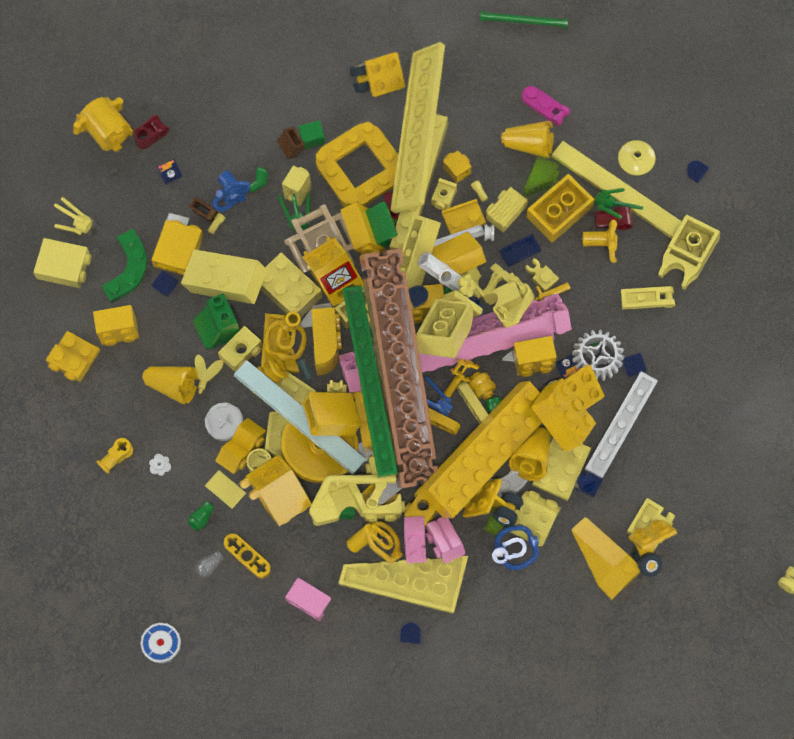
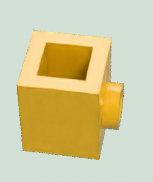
(457, 166)

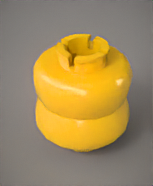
(482, 385)

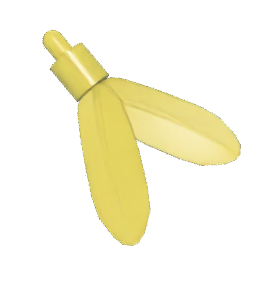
(206, 375)

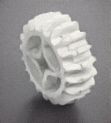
(605, 358)

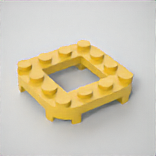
(345, 144)

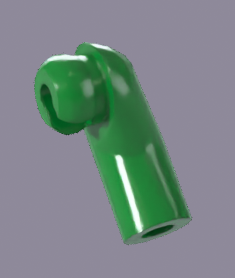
(261, 179)

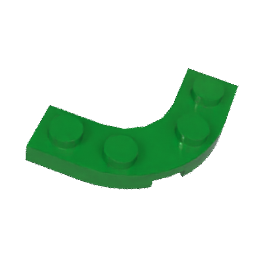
(135, 269)

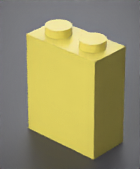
(62, 263)

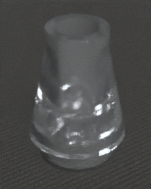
(207, 565)

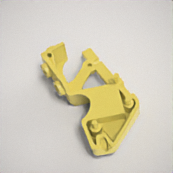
(511, 297)
(342, 492)

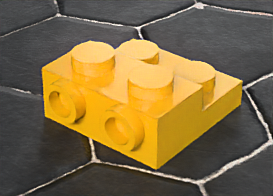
(72, 356)

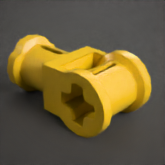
(116, 455)

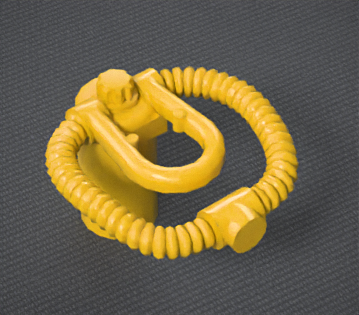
(603, 238)
(291, 324)
(368, 534)

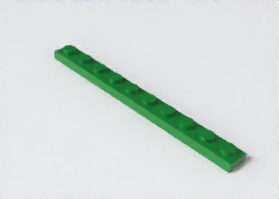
(369, 382)

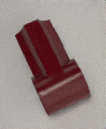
(603, 219)

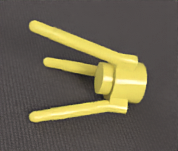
(82, 222)

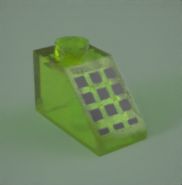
(541, 176)

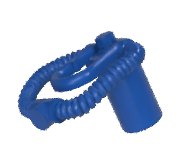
(235, 189)
(500, 551)

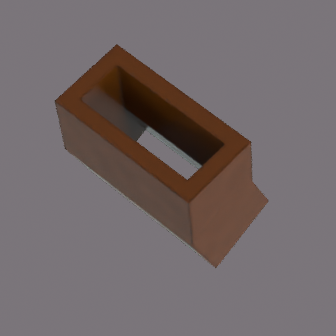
(291, 142)
(196, 202)

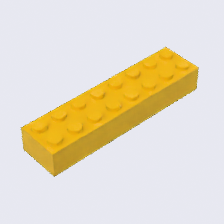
(483, 452)

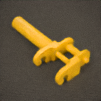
(557, 290)
(459, 375)

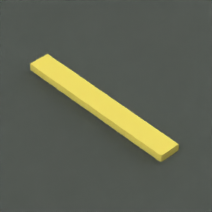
(605, 180)

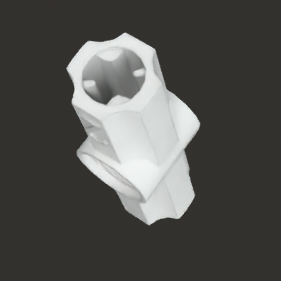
(436, 268)

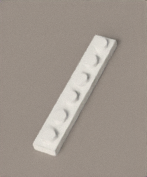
(621, 425)

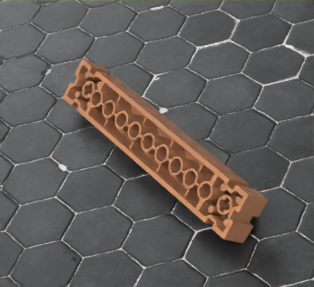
(399, 366)

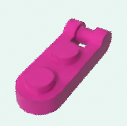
(544, 105)

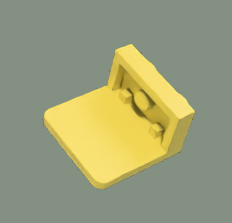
(537, 515)

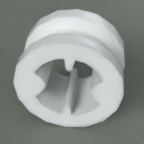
(489, 232)

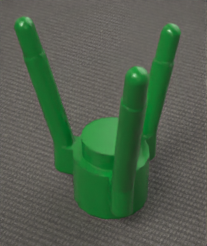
(605, 200)
(297, 215)

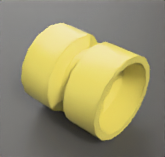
(257, 458)

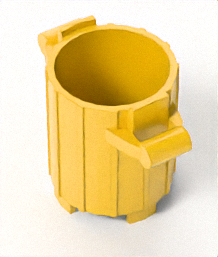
(104, 123)

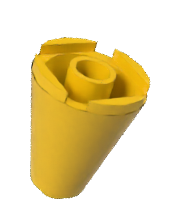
(530, 138)
(172, 381)
(532, 456)

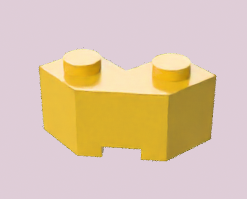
(245, 439)

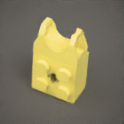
(687, 256)

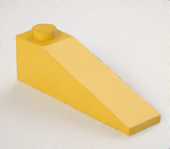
(607, 561)

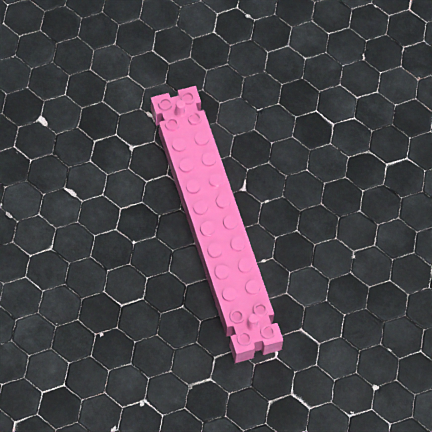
(486, 337)

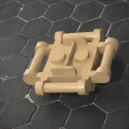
(317, 234)

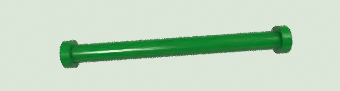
(524, 19)

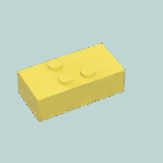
(220, 273)

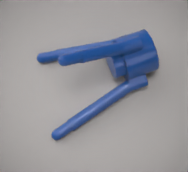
(442, 407)

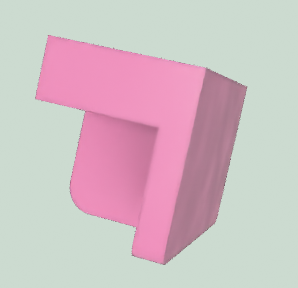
(308, 599)

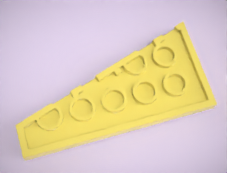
(423, 583)

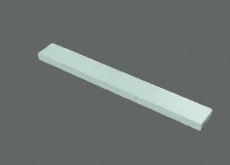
(295, 414)

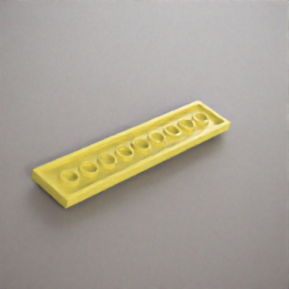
(418, 128)

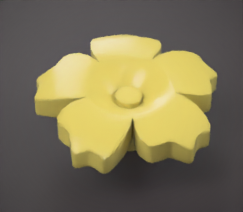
(467, 285)

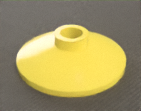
(636, 165)

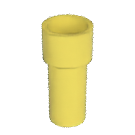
(479, 190)
(219, 218)

